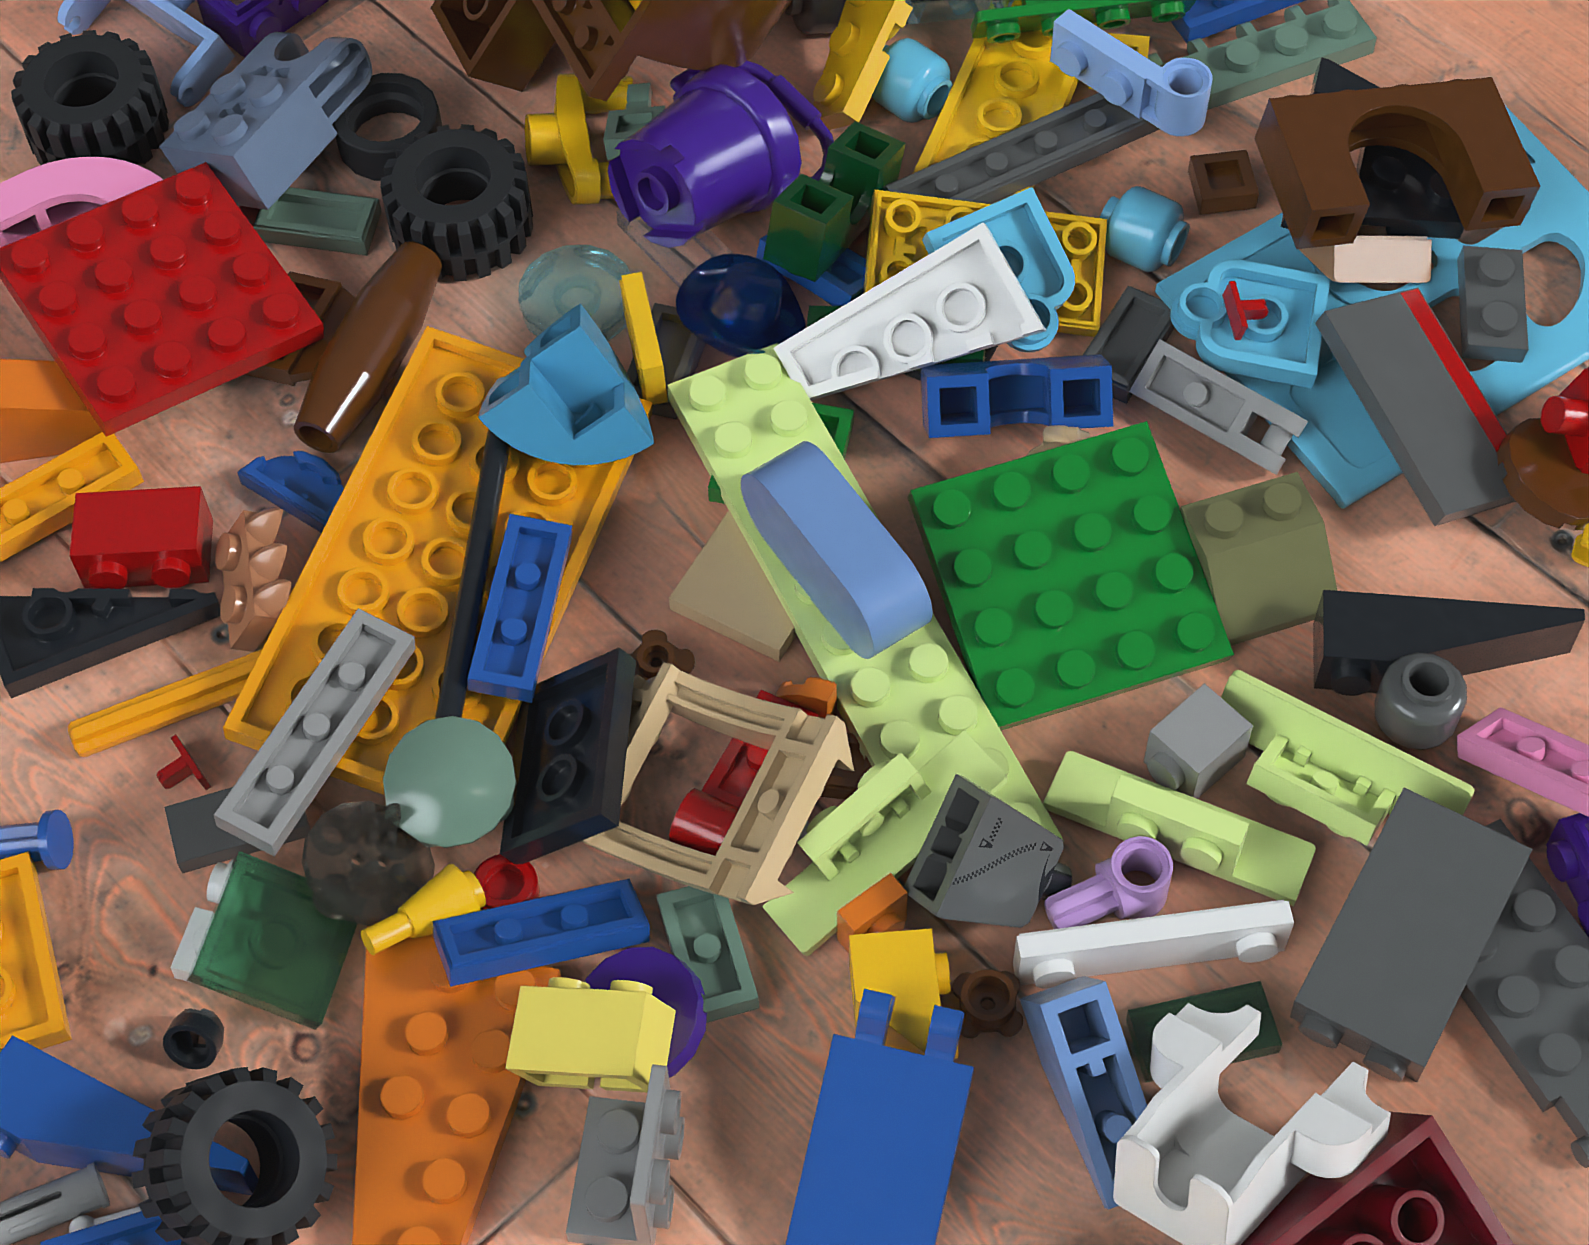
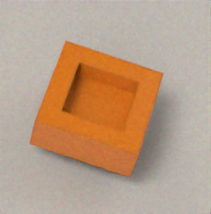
(874, 911)

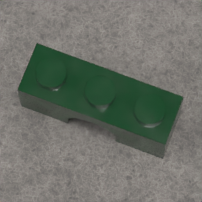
(822, 218)

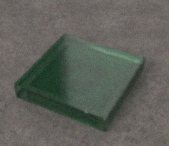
(272, 944)

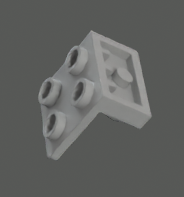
(625, 1167)

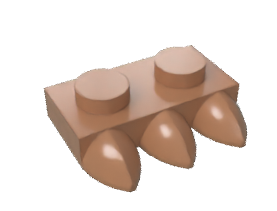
(250, 575)

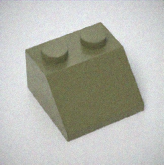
(1262, 555)

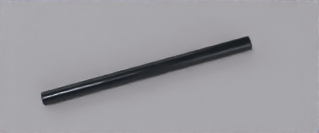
(473, 578)

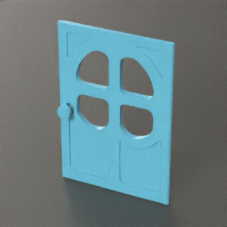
(1340, 438)

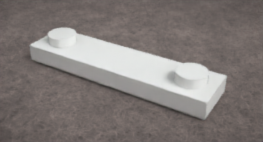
(1240, 931)

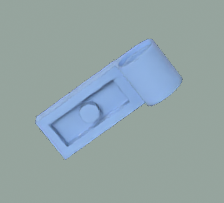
(1166, 96)

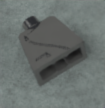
(986, 861)

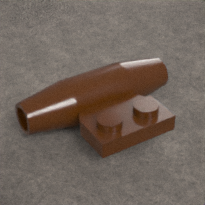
(360, 344)

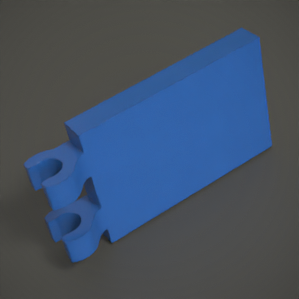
(883, 1135)

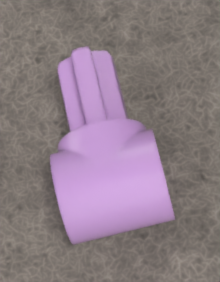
(1111, 891)

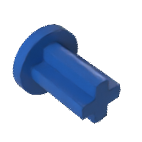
(45, 840)

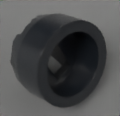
(183, 1036)

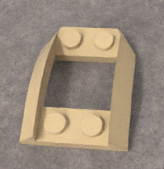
(774, 809)

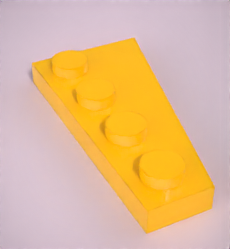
(857, 58)

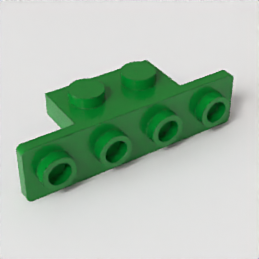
(1008, 23)

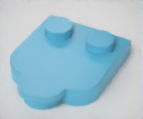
(1031, 252)
(1275, 348)

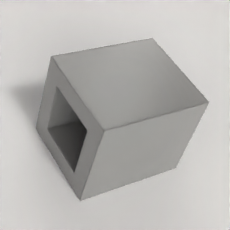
(1197, 743)

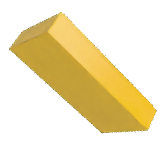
(643, 338)

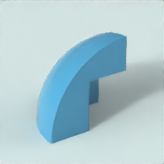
(569, 398)

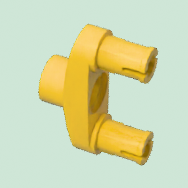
(564, 139)

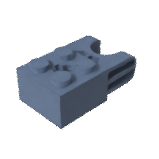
(270, 115)

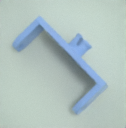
(201, 67)

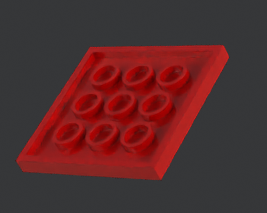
(157, 297)

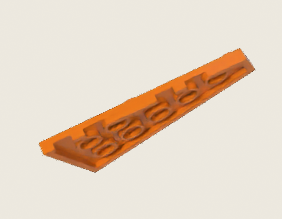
(431, 1095)

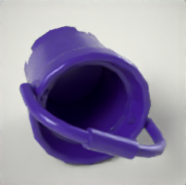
(714, 152)

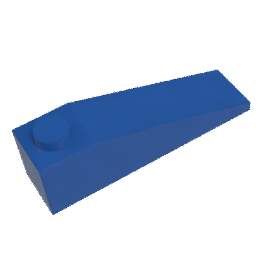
(76, 1120)

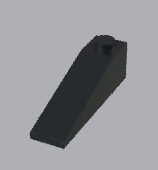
(1367, 632)

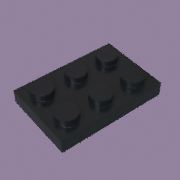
(570, 758)

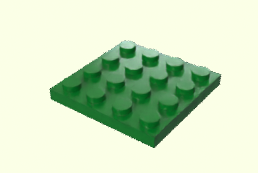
(1069, 576)

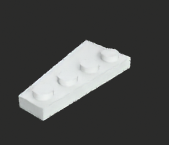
(924, 315)

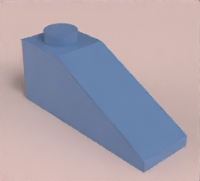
(1087, 1070)

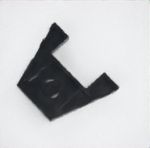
(1400, 186)

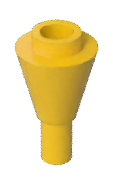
(444, 896)

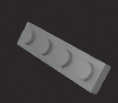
(315, 732)

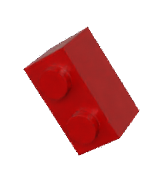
(142, 538)

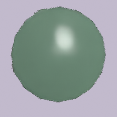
(450, 781)

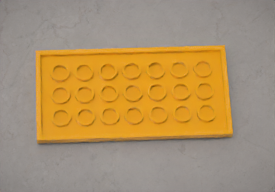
(402, 546)

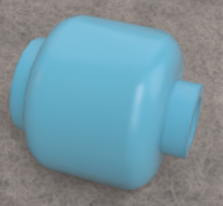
(913, 81)
(1144, 229)

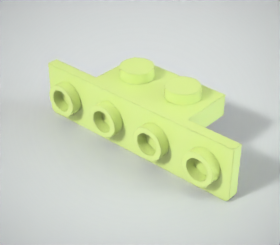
(1329, 765)
(1188, 827)
(873, 835)

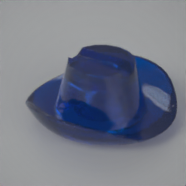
(738, 305)

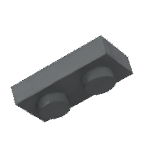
(1492, 304)

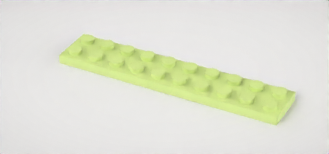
(906, 696)

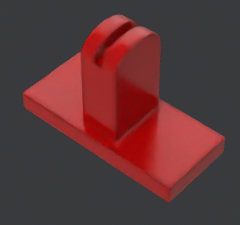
(1242, 310)
(181, 768)

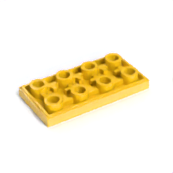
(903, 219)

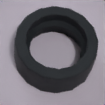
(384, 95)

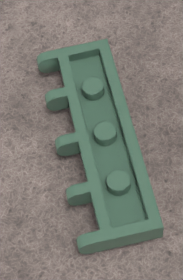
(1281, 52)

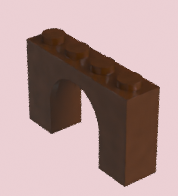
(1449, 124)

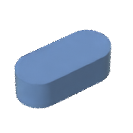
(836, 549)

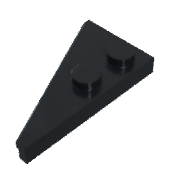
(71, 631)

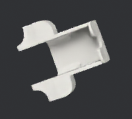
(1206, 1170)

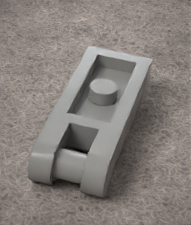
(1216, 405)

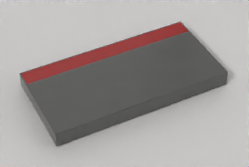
(1421, 402)

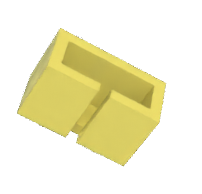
(580, 1033)

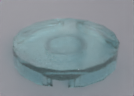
(572, 277)

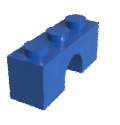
(1044, 391)

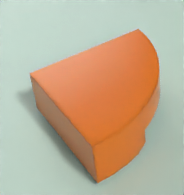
(815, 695)

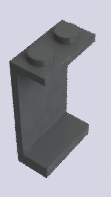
(1409, 936)

